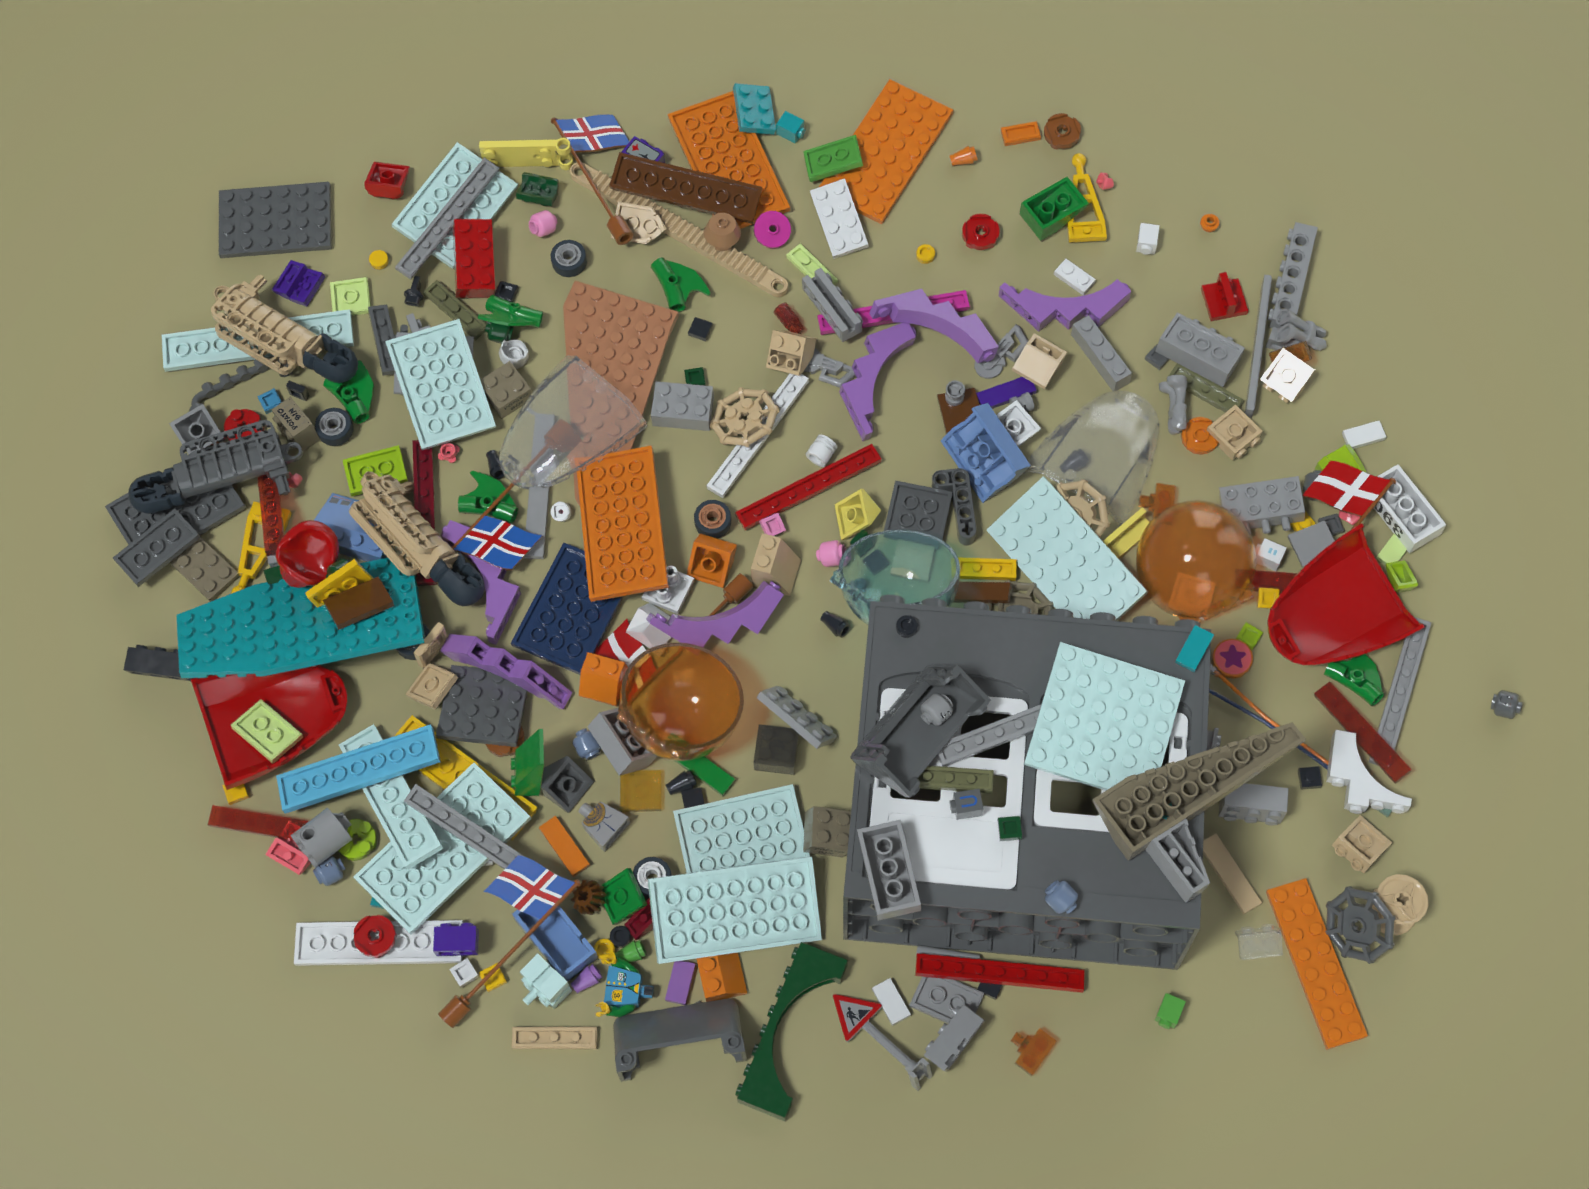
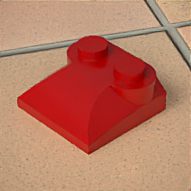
(386, 180)

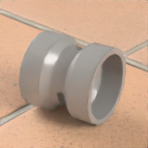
(957, 389)
(1025, 401)

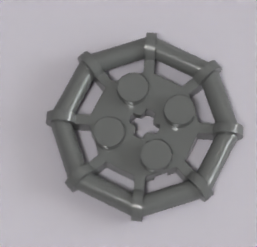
(1369, 919)

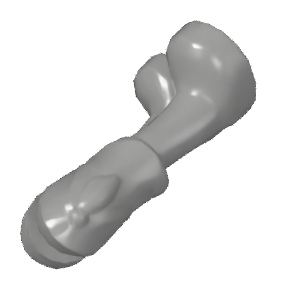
(1311, 333)
(1176, 389)

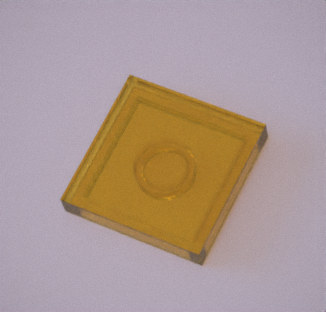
(640, 791)

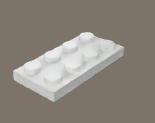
(839, 218)

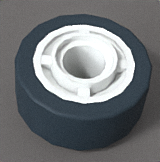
(649, 866)

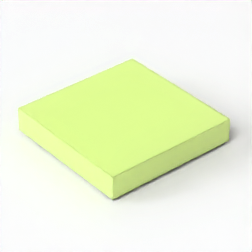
(351, 295)

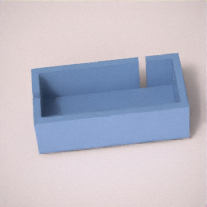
(559, 942)

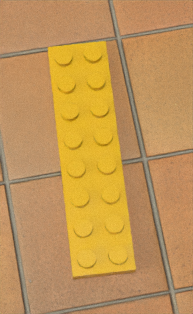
(454, 763)

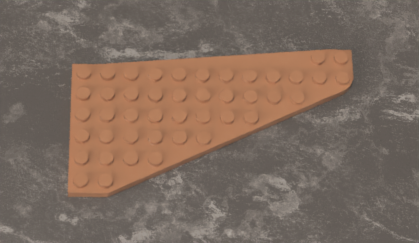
(618, 340)

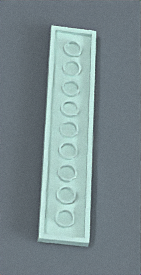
(205, 348)

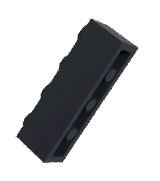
(153, 662)

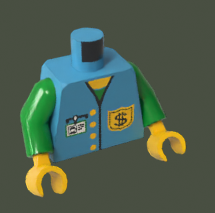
(622, 988)

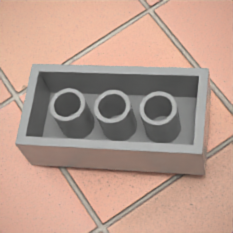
(889, 870)

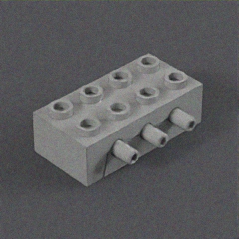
(1200, 349)
(1265, 503)

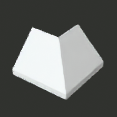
(1018, 423)
(644, 631)

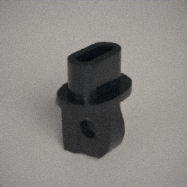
(413, 295)

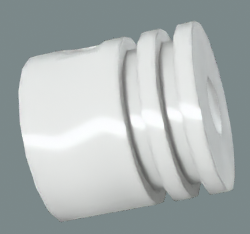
(821, 450)

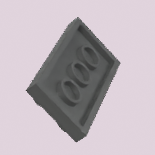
(156, 547)

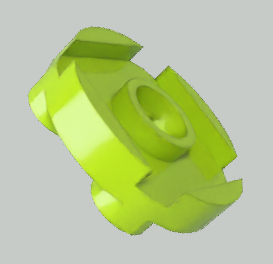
(365, 845)

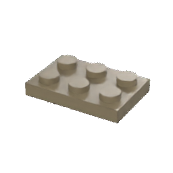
(205, 569)

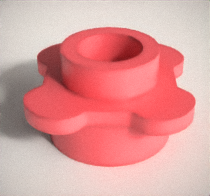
(448, 447)

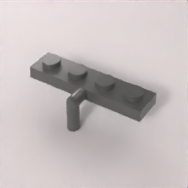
(383, 332)

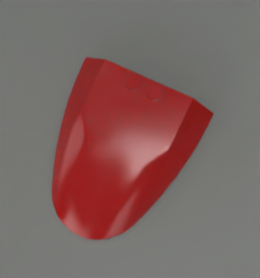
(1338, 606)
(305, 697)

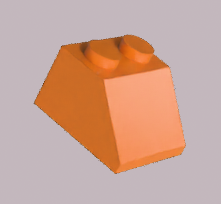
(711, 560)
(601, 679)
(721, 976)

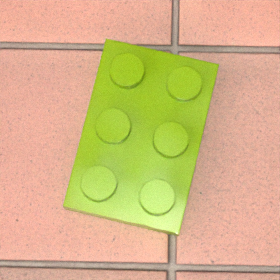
(381, 462)

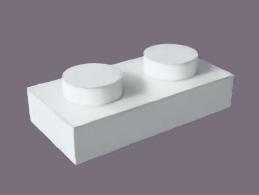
(1074, 277)

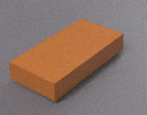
(1020, 133)

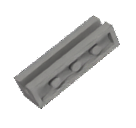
(832, 305)

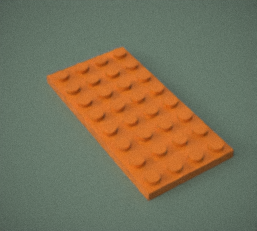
(716, 147)
(892, 147)
(622, 525)

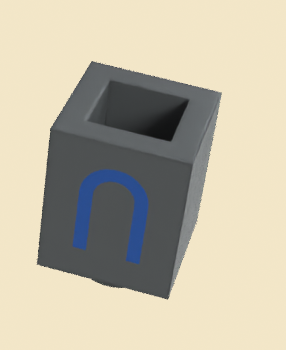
(966, 804)

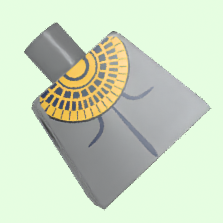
(603, 823)

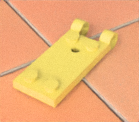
(527, 153)

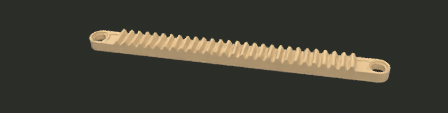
(688, 235)

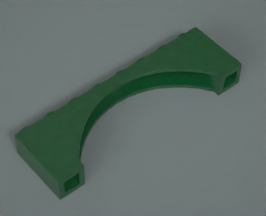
(808, 971)

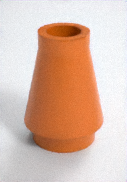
(964, 156)

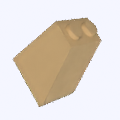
(775, 563)

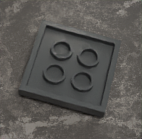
(918, 509)

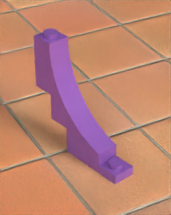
(917, 309)
(1042, 309)
(859, 392)
(500, 595)
(697, 630)
(501, 663)

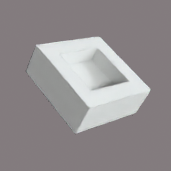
(464, 973)

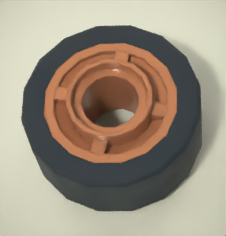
(710, 509)

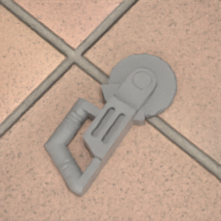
(830, 366)
(994, 367)

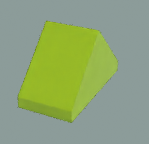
(1400, 576)

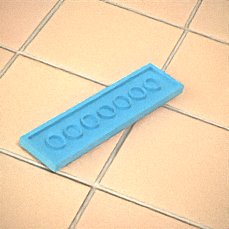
(358, 769)

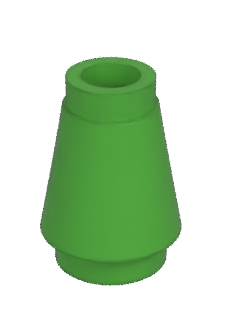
(632, 952)

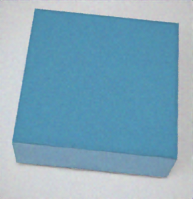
(269, 400)

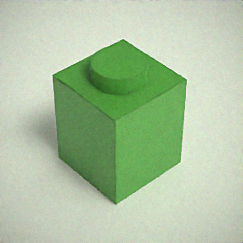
(1169, 1011)

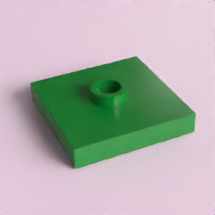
(622, 896)

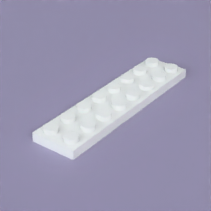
(334, 945)

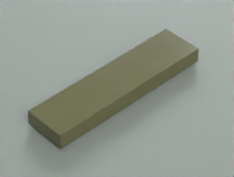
(455, 309)
(1207, 390)
(956, 779)

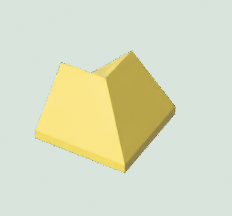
(855, 513)

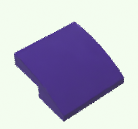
(298, 283)

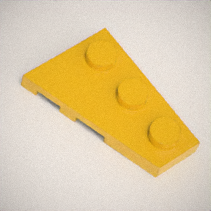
(341, 580)

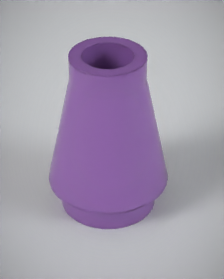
(587, 978)

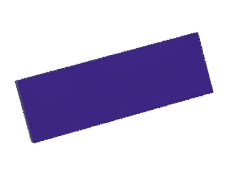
(1002, 393)

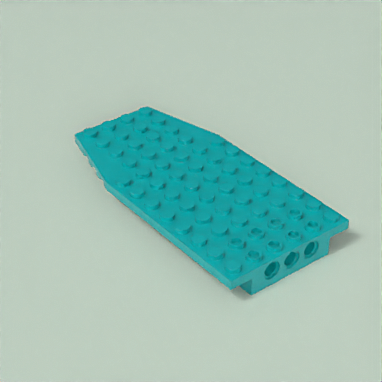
(281, 630)

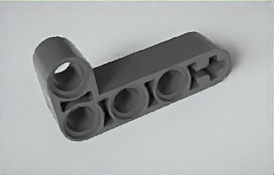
(960, 506)

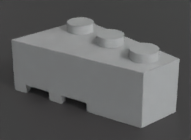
(1179, 861)
(953, 1037)

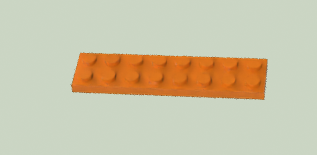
(1316, 964)

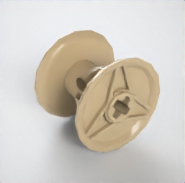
(1404, 899)

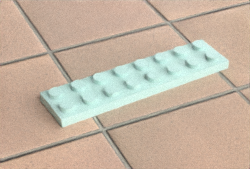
(405, 826)

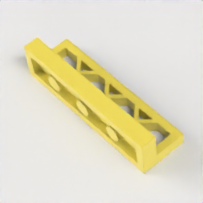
(1128, 534)

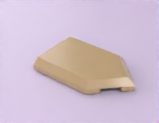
(642, 221)

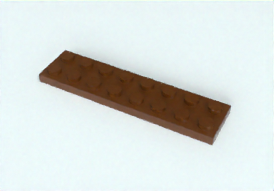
(685, 187)

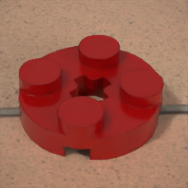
(977, 241)
(240, 417)
(376, 947)

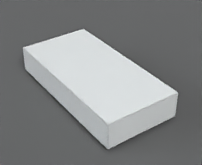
(1364, 434)
(891, 1001)

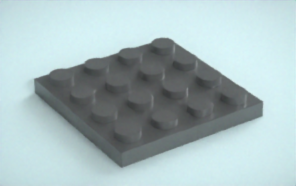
(482, 708)

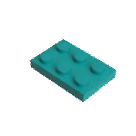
(754, 109)

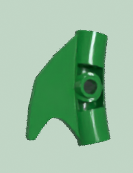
(678, 282)
(510, 313)
(354, 394)
(484, 495)
(1359, 676)

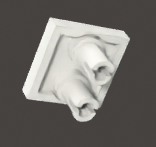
(674, 596)

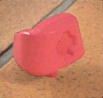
(1104, 181)
(294, 480)
(1350, 518)

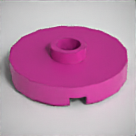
(765, 236)

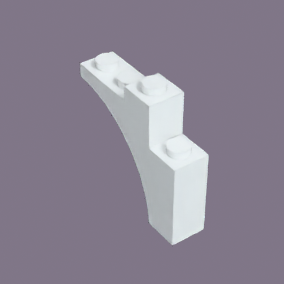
(1362, 789)

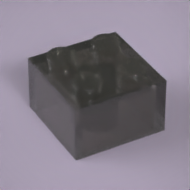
(776, 749)

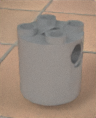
(322, 836)

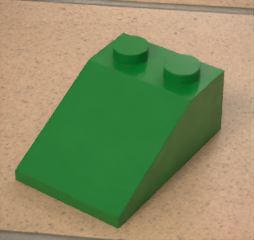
(1052, 208)
(528, 766)

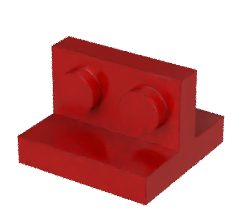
(1224, 298)

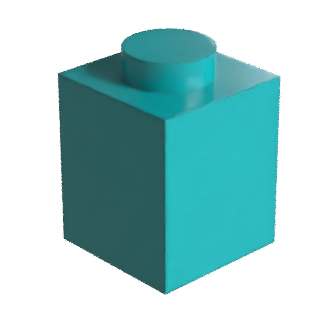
(790, 127)

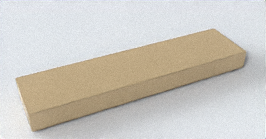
(1230, 874)
(554, 1037)

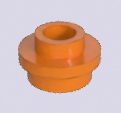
(1209, 227)

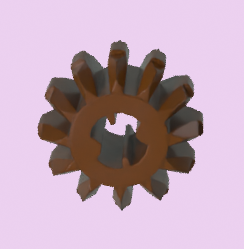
(588, 897)

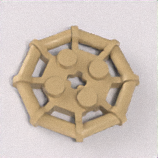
(748, 408)
(1084, 506)

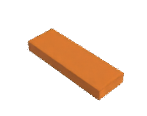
(564, 846)

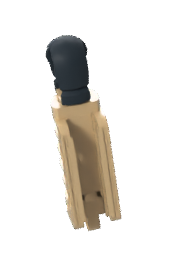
(277, 335)
(419, 547)

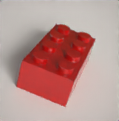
(473, 258)

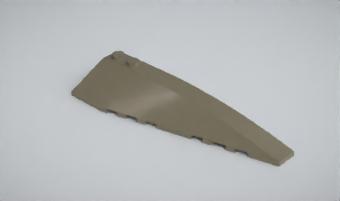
(1137, 803)

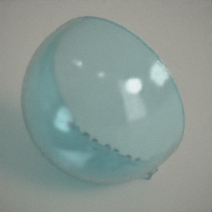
(897, 564)

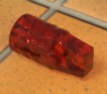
(788, 318)

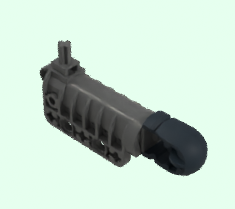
(217, 467)

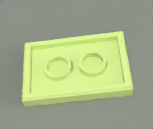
(267, 731)

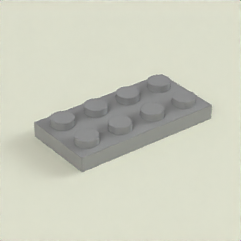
(797, 717)

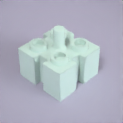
(544, 983)

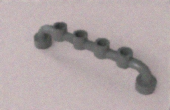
(227, 382)

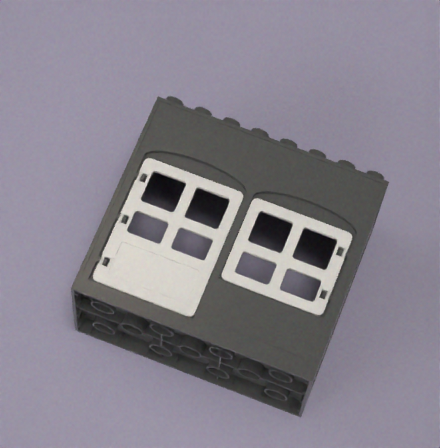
(992, 891)

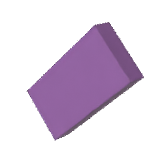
(680, 982)

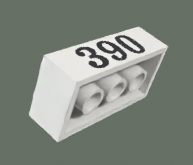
(1408, 511)

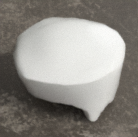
(515, 352)

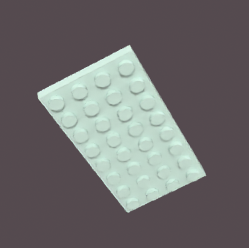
(1065, 555)
(419, 891)
(734, 909)

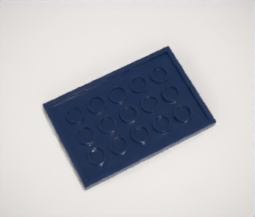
(562, 618)

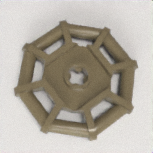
(1025, 599)

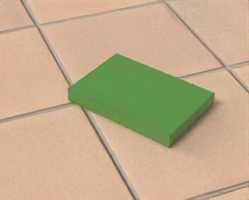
(833, 158)

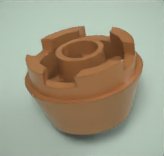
(722, 231)

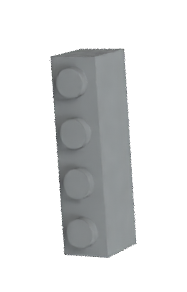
(1101, 353)

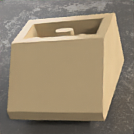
(790, 352)
(1039, 361)

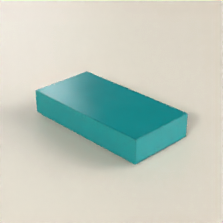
(1194, 648)

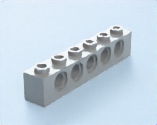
(1303, 235)

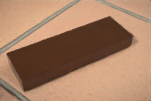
(984, 592)

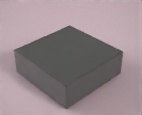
(1156, 359)
(1333, 523)

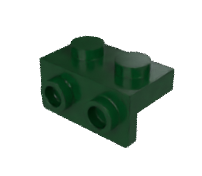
(538, 189)

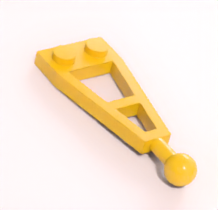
(1088, 230)
(254, 517)

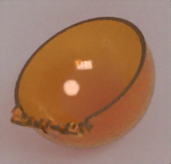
(1196, 560)
(680, 701)

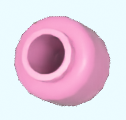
(542, 223)
(830, 553)

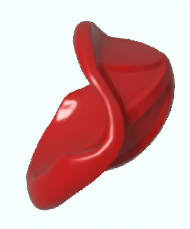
(307, 553)

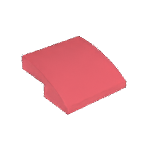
(288, 854)

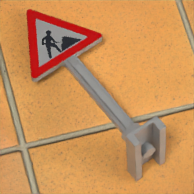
(856, 1014)

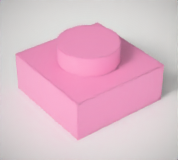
(772, 525)

